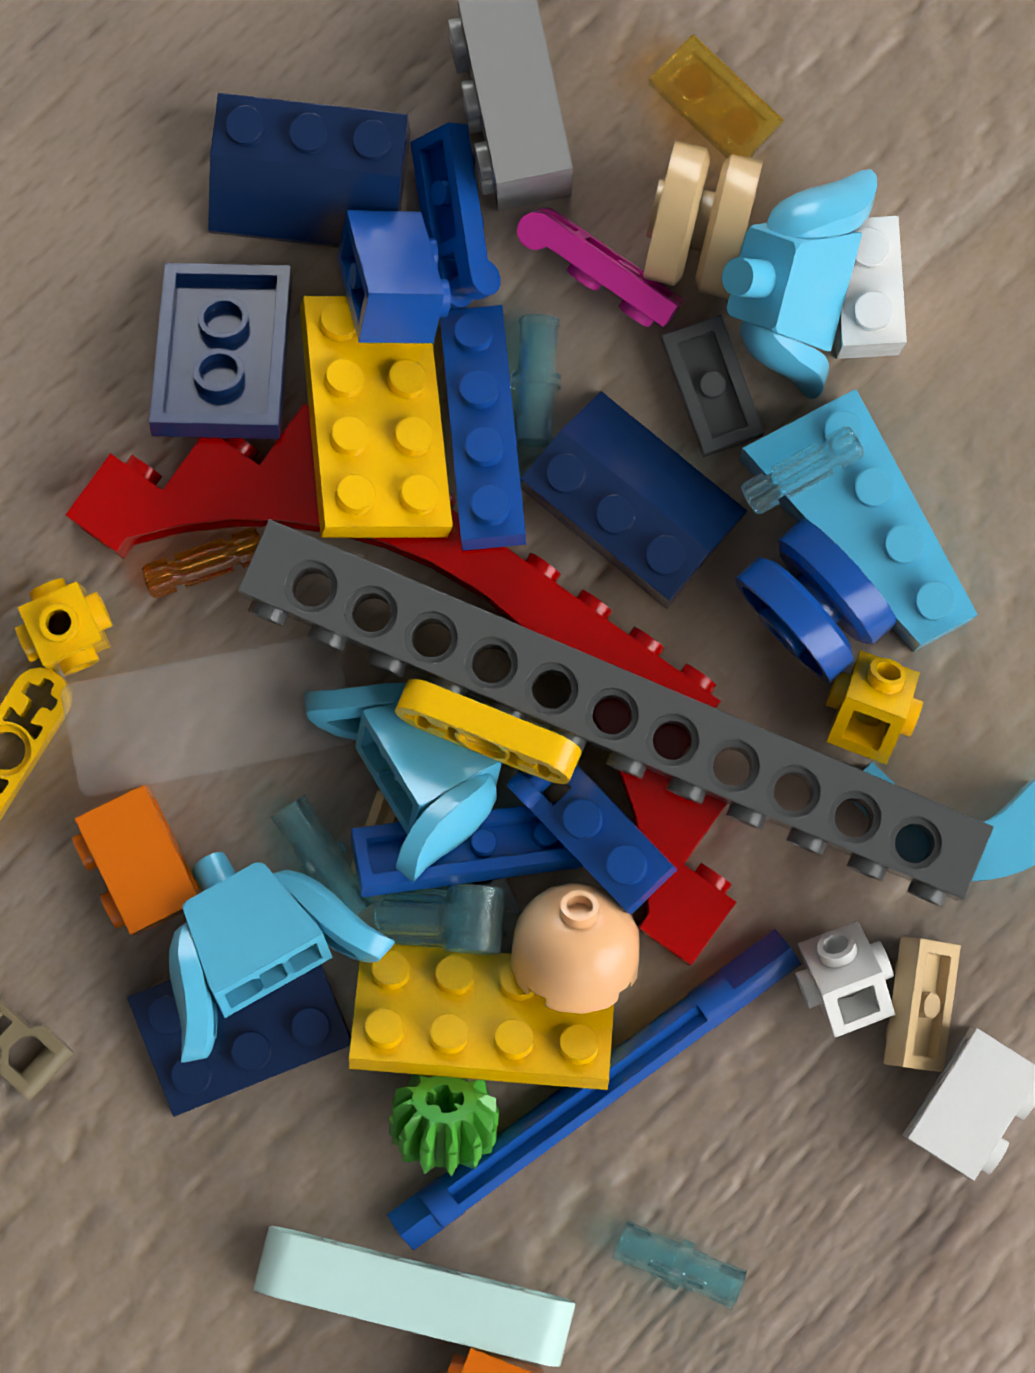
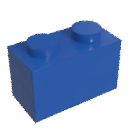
(392, 277)

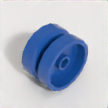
(821, 596)

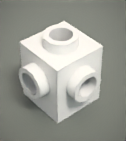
(843, 966)

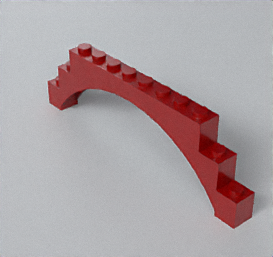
(226, 489)

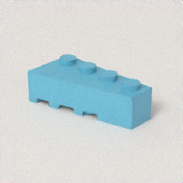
(872, 520)

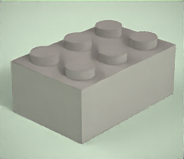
(511, 101)

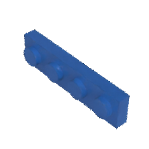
(482, 428)
(504, 846)

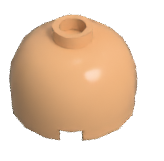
(575, 948)

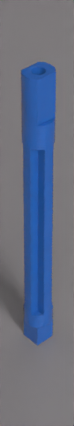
(571, 1107)

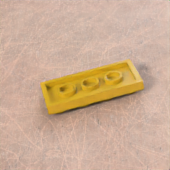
(373, 430)
(471, 1020)

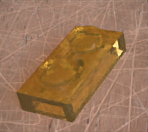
(715, 100)

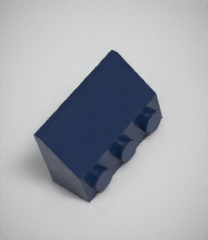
(299, 167)
(632, 498)

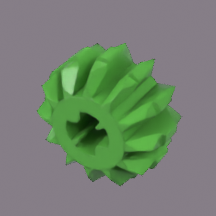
(443, 1122)

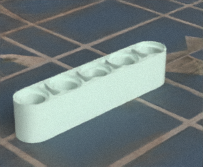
(414, 1296)

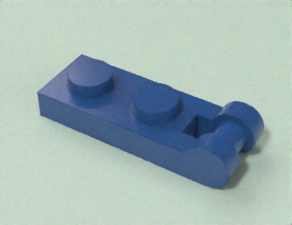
(453, 212)
(598, 836)

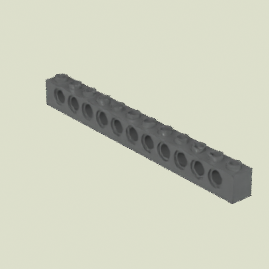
(953, 837)

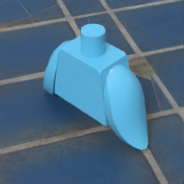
(797, 277)
(430, 783)
(252, 937)

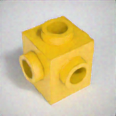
(83, 640)
(873, 706)

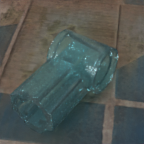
(458, 918)

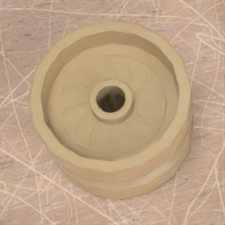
(698, 218)

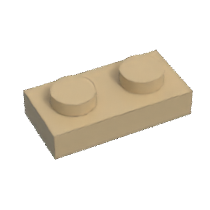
(922, 1004)

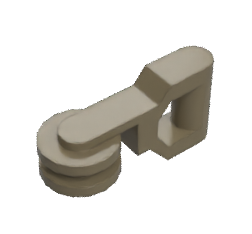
(43, 1066)

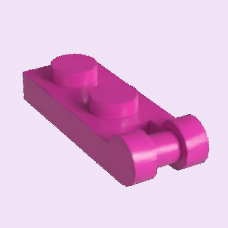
(599, 265)

